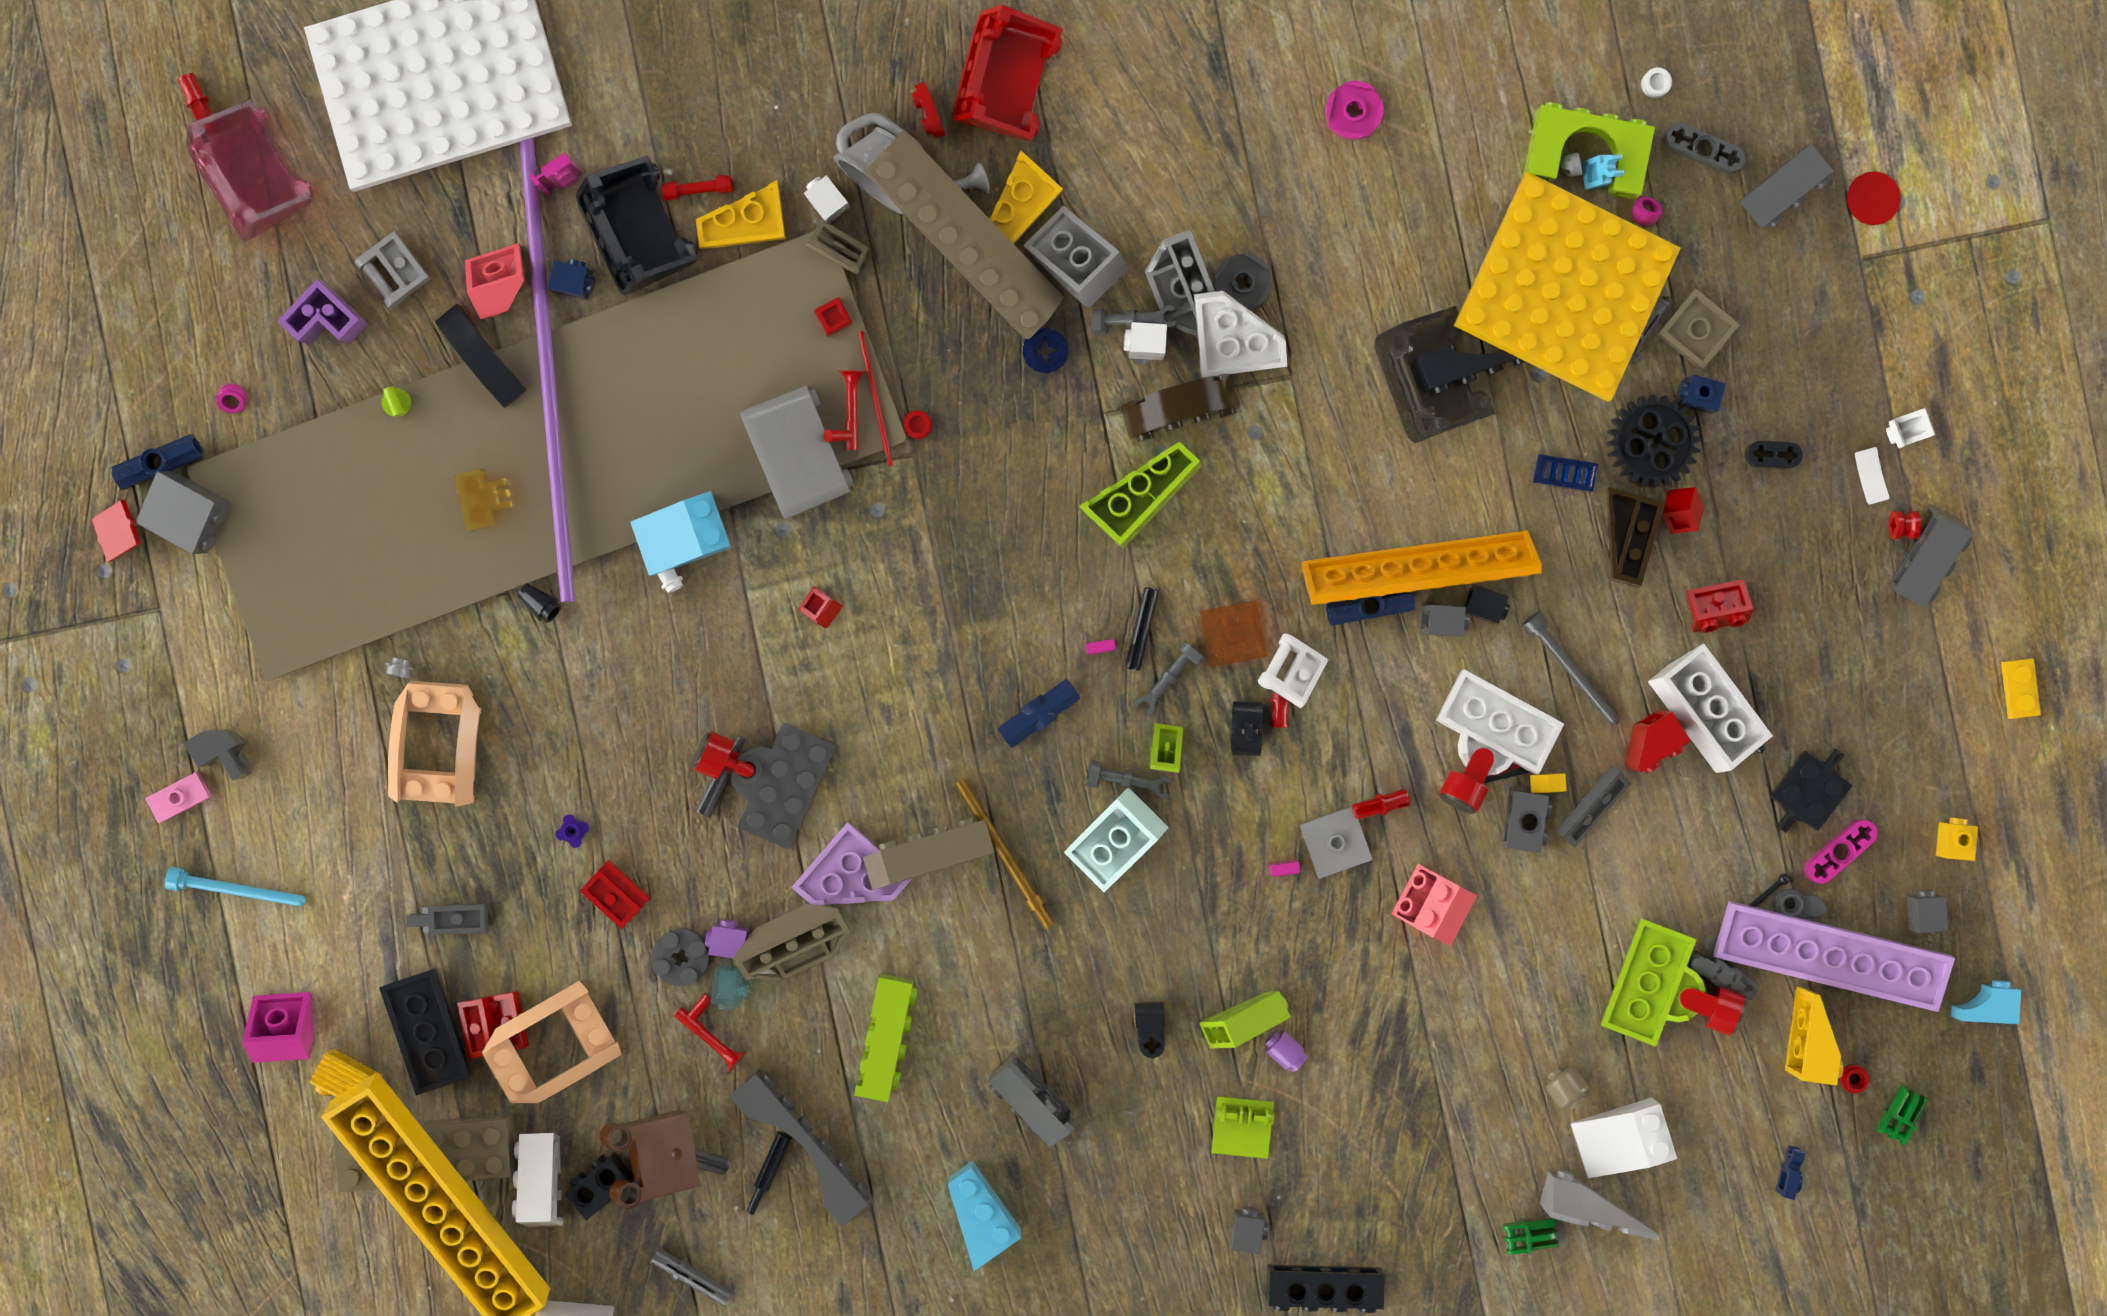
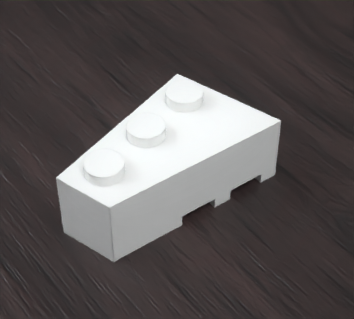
(537, 1180)

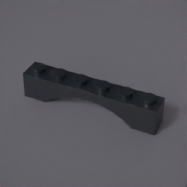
(1447, 366)

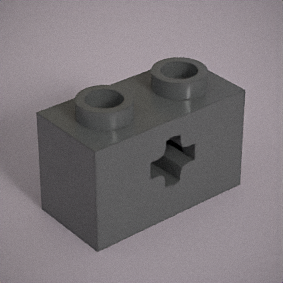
(1444, 620)

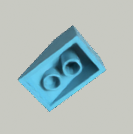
(680, 534)

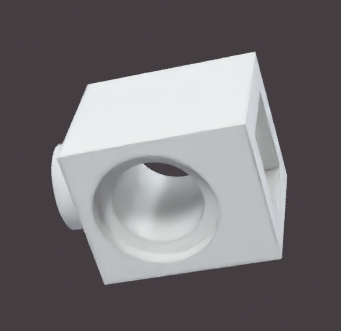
(826, 199)

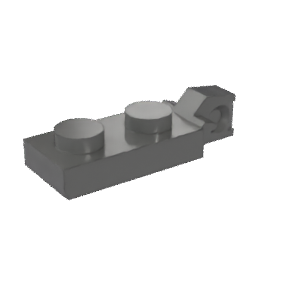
(451, 919)

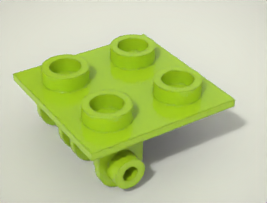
(1242, 1127)

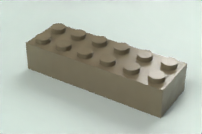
(473, 1145)

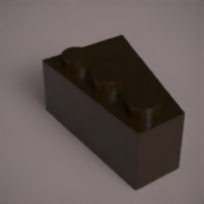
(1631, 533)

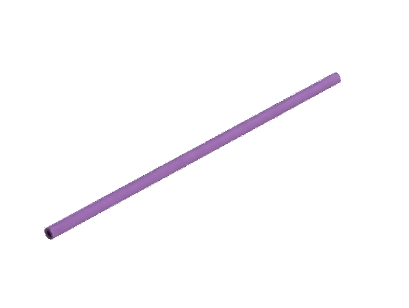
(547, 372)

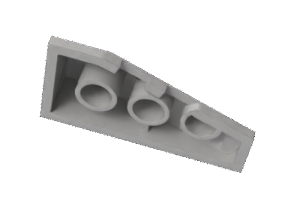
(1576, 1203)

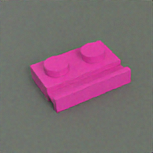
(557, 173)

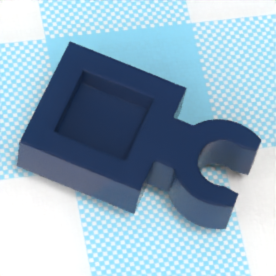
(1790, 1177)

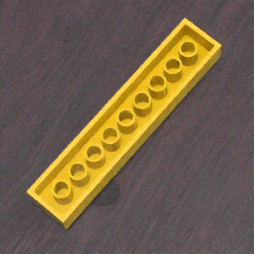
(435, 1200)

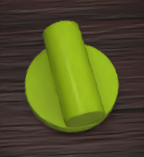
(395, 401)

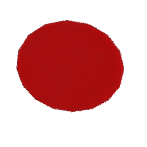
(1873, 198)

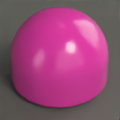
(1644, 217)
(234, 390)

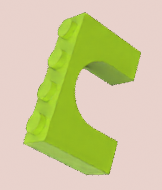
(1630, 139)

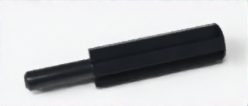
(769, 1168)

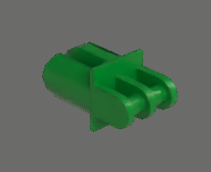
(1905, 1109)
(1534, 1234)

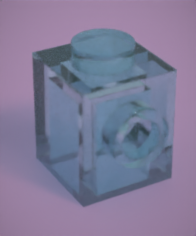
(728, 987)

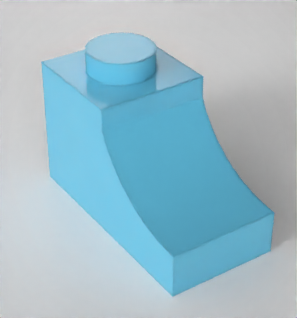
(1993, 1004)

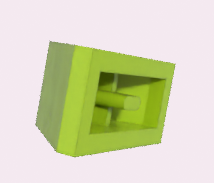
(1166, 748)

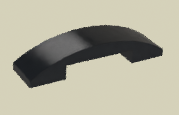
(480, 356)

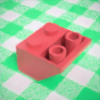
(1434, 905)

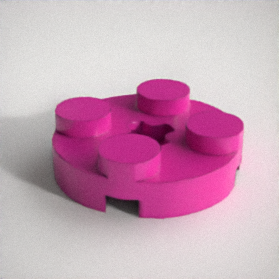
(1344, 97)

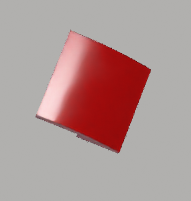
(483, 1015)

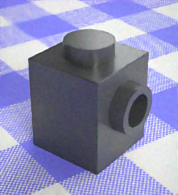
(1927, 912)
(1248, 1230)

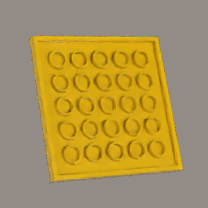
(1567, 286)

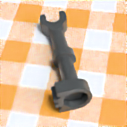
(1101, 319)
(1169, 676)
(1126, 779)

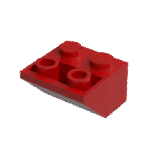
(1654, 740)

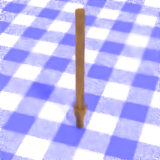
(1033, 901)

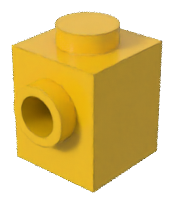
(1956, 839)

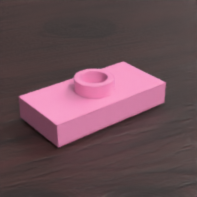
(178, 797)

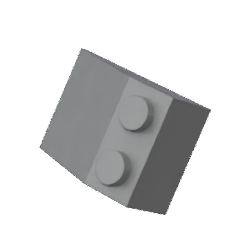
(1076, 256)

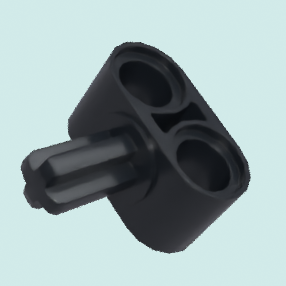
(1246, 728)

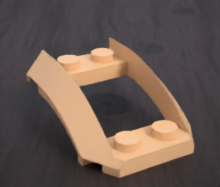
(434, 785)
(588, 1028)

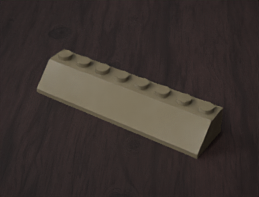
(964, 234)

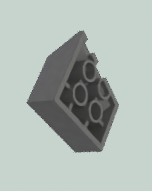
(1032, 1100)

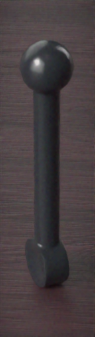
(1783, 879)

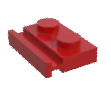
(615, 894)

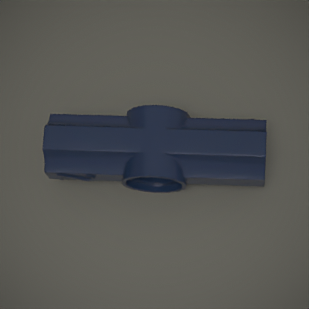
(142, 468)
(1352, 610)
(1039, 713)

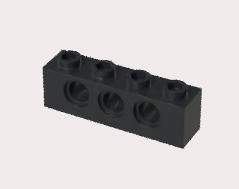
(1282, 1277)

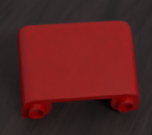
(1005, 72)

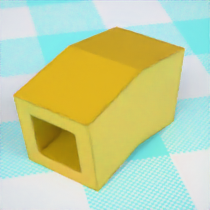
(1548, 782)

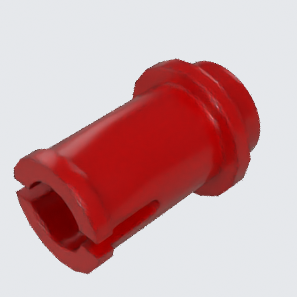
(1280, 711)

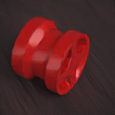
(1904, 525)

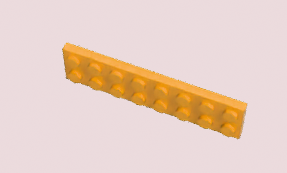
(1421, 567)

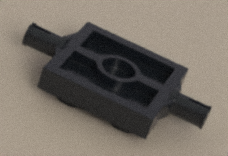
(1810, 791)

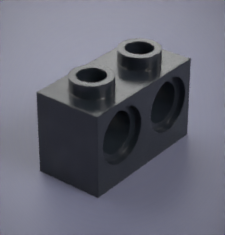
(597, 1183)

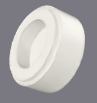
(1656, 82)

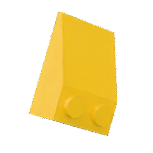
(1812, 1045)

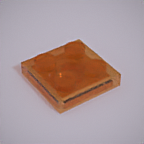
(1233, 633)

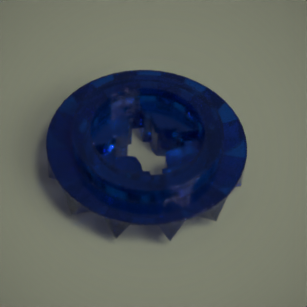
(1055, 361)

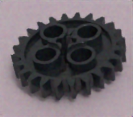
(1664, 417)

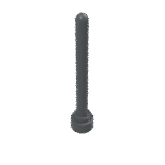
(1537, 627)

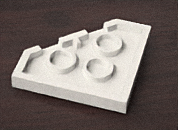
(1234, 337)

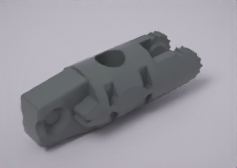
(1723, 974)

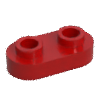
(923, 100)

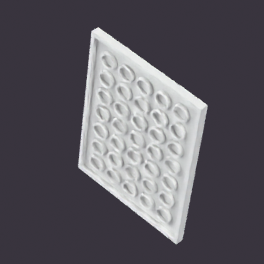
(434, 83)

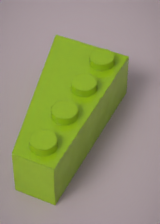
(1142, 493)

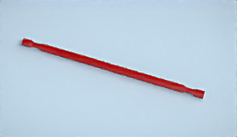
(875, 398)

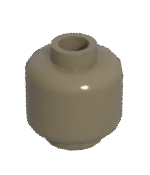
(1567, 1087)

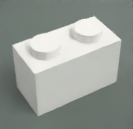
(1146, 341)

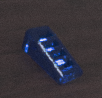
(1590, 477)

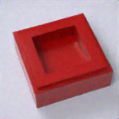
(833, 316)

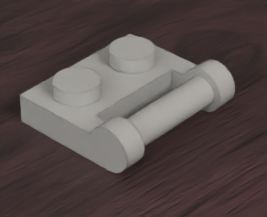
(399, 263)

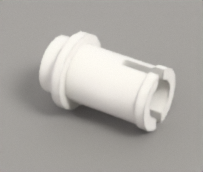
(670, 580)

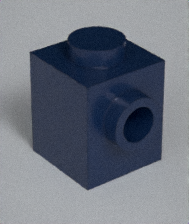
(571, 279)
(1701, 393)

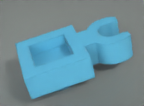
(1600, 170)

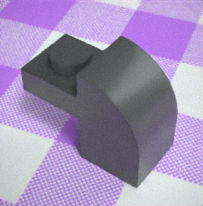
(223, 745)

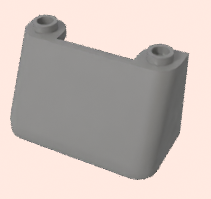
(794, 451)

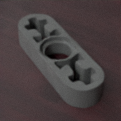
(1688, 133)

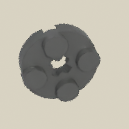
(1258, 275)
(672, 942)

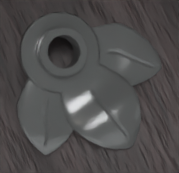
(1804, 906)

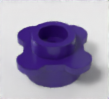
(580, 828)

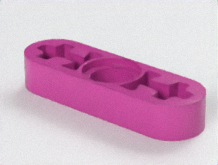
(1831, 871)

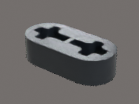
(1773, 461)

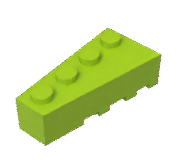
(885, 1038)

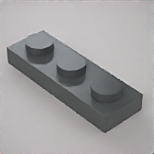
(1593, 806)

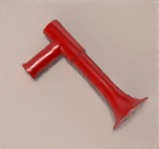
(850, 434)
(689, 1020)

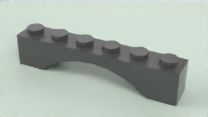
(763, 1102)

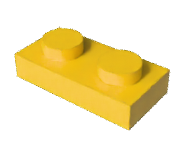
(2020, 688)

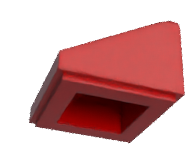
(820, 607)

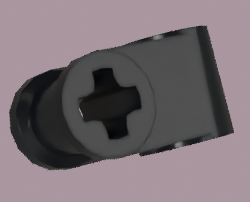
(1150, 1023)

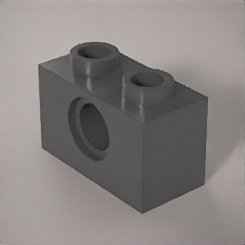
(1518, 806)

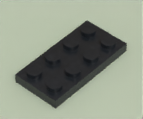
(425, 1031)

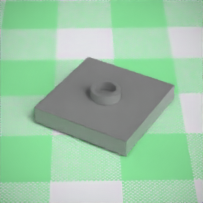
(1335, 842)

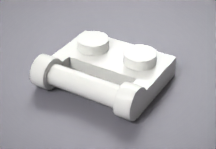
(1301, 675)

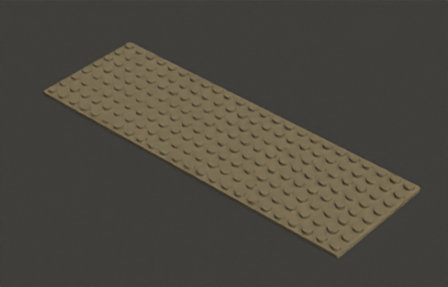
(359, 514)

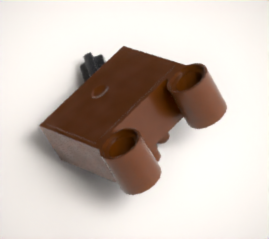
(660, 1157)

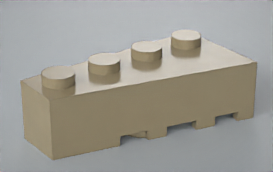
(928, 854)

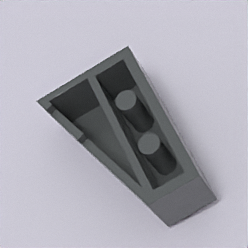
(1787, 187)
(1931, 557)

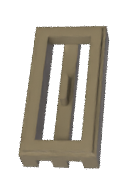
(834, 256)

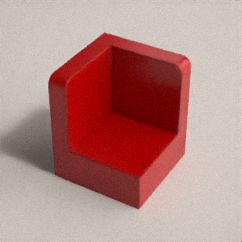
(1683, 510)

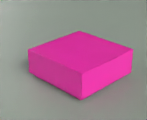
(1100, 647)
(1284, 868)

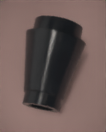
(539, 603)

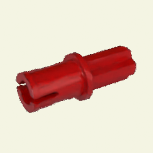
(195, 99)
(1381, 804)

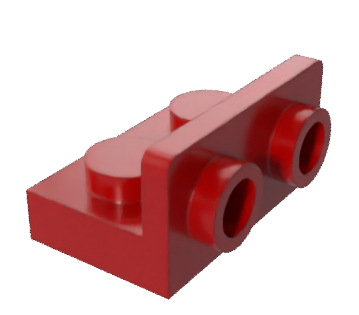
(1719, 606)

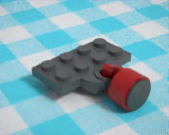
(772, 779)

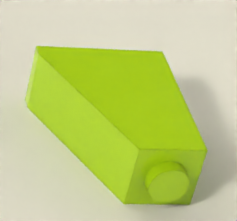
(1245, 1020)

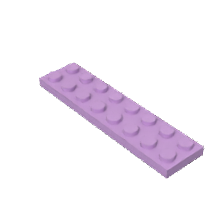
(1833, 956)

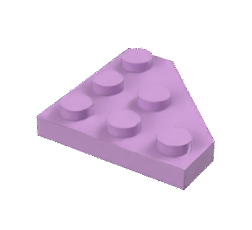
(841, 874)

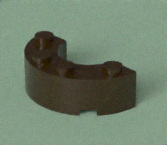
(1179, 404)

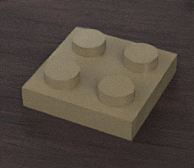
(1698, 329)

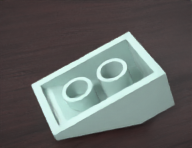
(1116, 839)

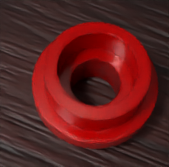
(1862, 1079)

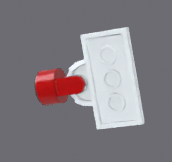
(1492, 735)

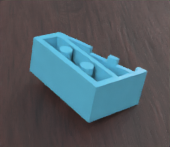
(981, 1215)

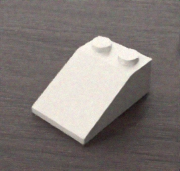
(1624, 1139)

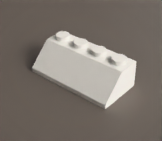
(1710, 709)

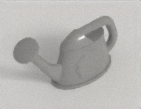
(858, 156)

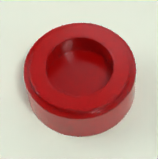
(917, 424)

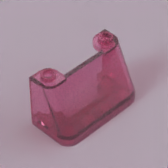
(245, 169)

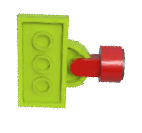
(1660, 987)

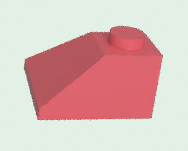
(494, 280)

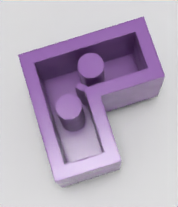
(321, 309)

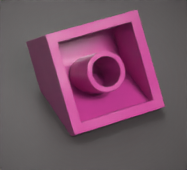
(279, 1027)

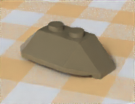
(792, 943)

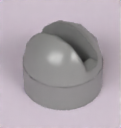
(1571, 165)

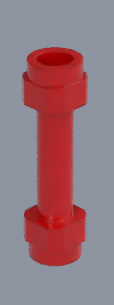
(673, 190)

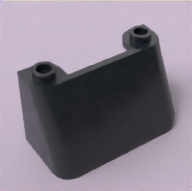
(632, 225)

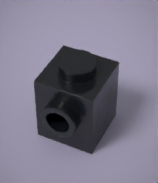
(1486, 604)

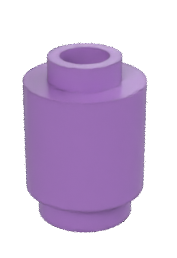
(1285, 1050)

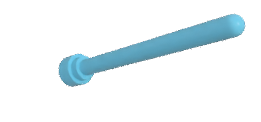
(179, 879)

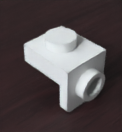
(1910, 428)

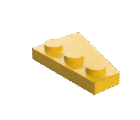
(1024, 198)
(746, 221)

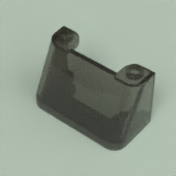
(1420, 412)

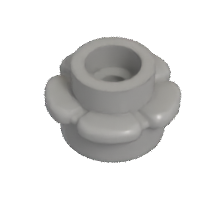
(398, 668)

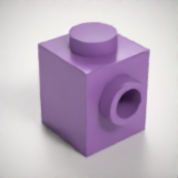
(726, 938)

